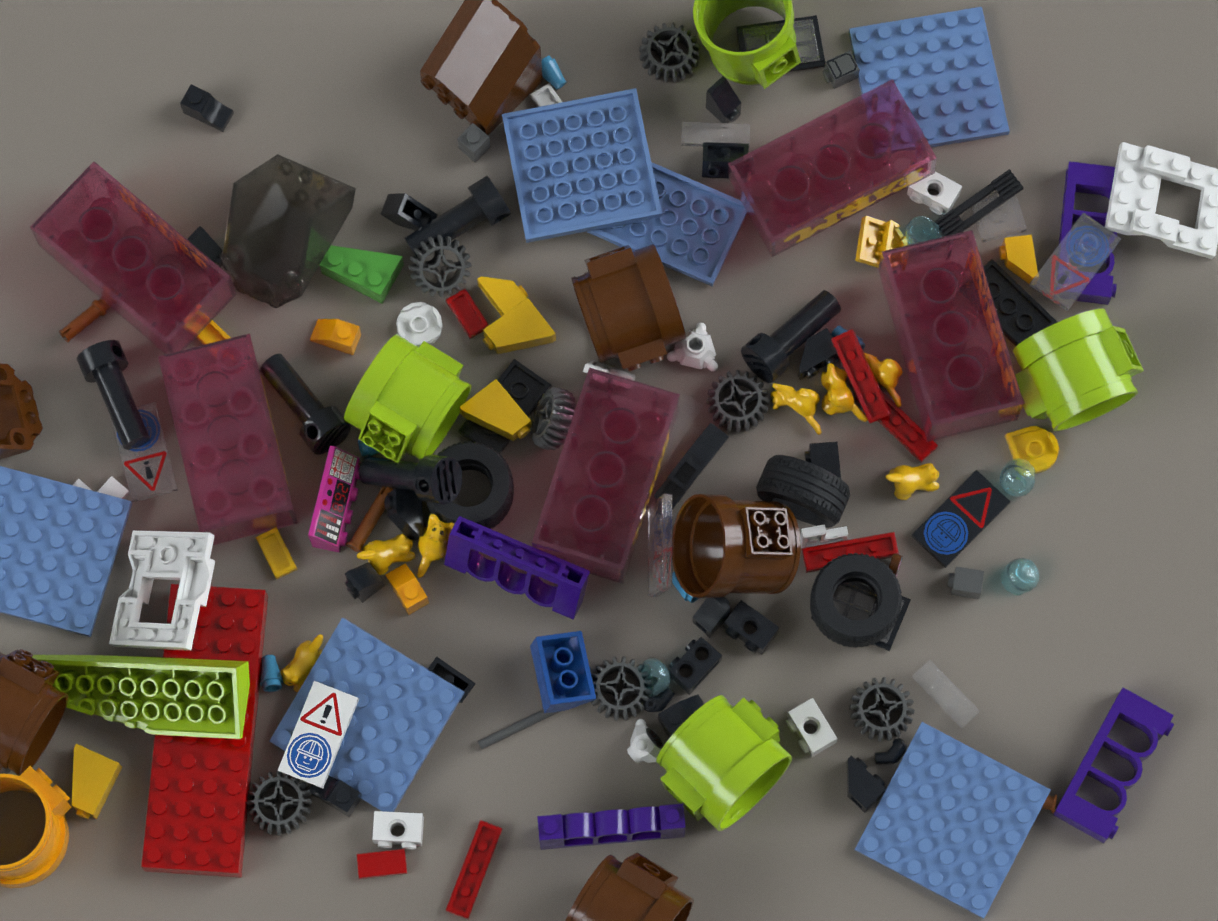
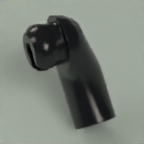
(658, 703)
(893, 755)

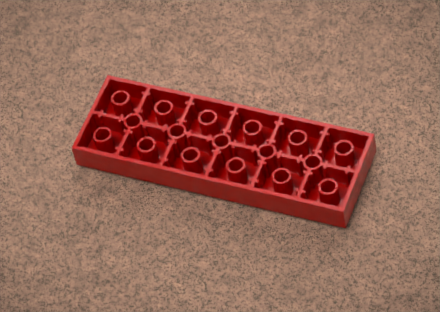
(204, 782)

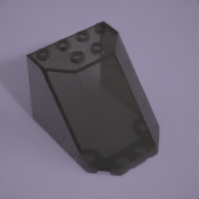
(282, 228)

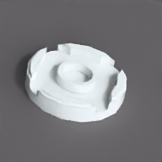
(419, 323)

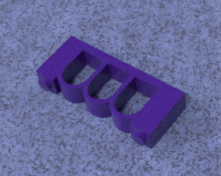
(1098, 181)
(463, 555)
(1138, 713)
(611, 826)

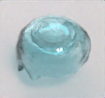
(921, 230)
(1017, 477)
(1020, 576)
(658, 675)

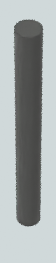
(514, 728)

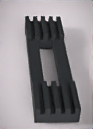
(1005, 185)

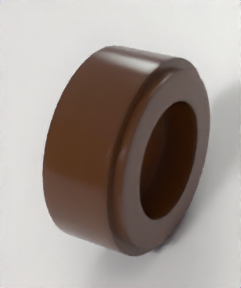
(895, 563)

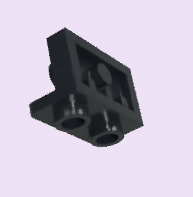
(718, 155)

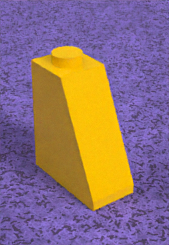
(518, 330)
(497, 412)
(92, 781)

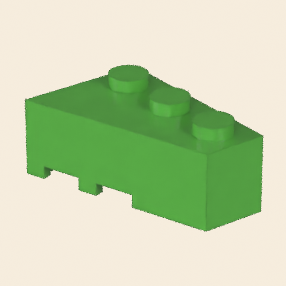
(362, 270)

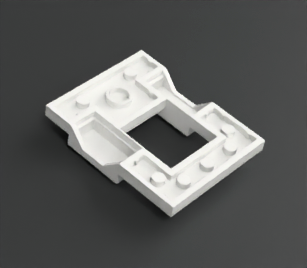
(1136, 197)
(164, 557)

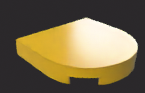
(1035, 446)

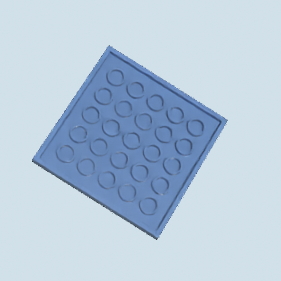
(941, 71)
(581, 165)
(56, 549)
(395, 719)
(952, 820)

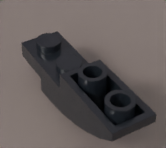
(692, 464)

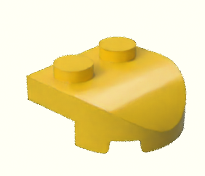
(877, 237)

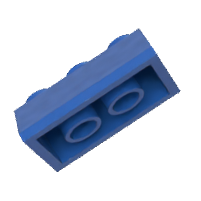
(562, 671)

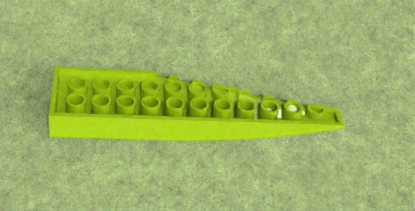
(157, 692)

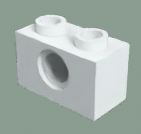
(940, 203)
(810, 714)
(386, 821)

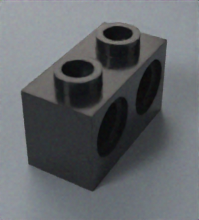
(699, 668)

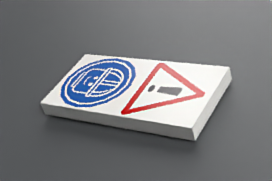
(318, 734)

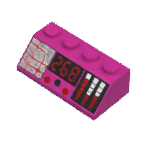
(335, 500)

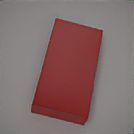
(467, 313)
(381, 864)

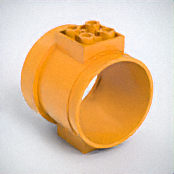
(55, 839)

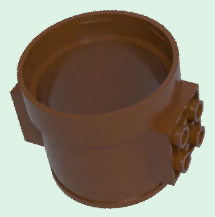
(629, 306)
(734, 546)
(28, 710)
(630, 892)

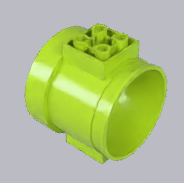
(751, 67)
(1076, 370)
(407, 399)
(723, 761)

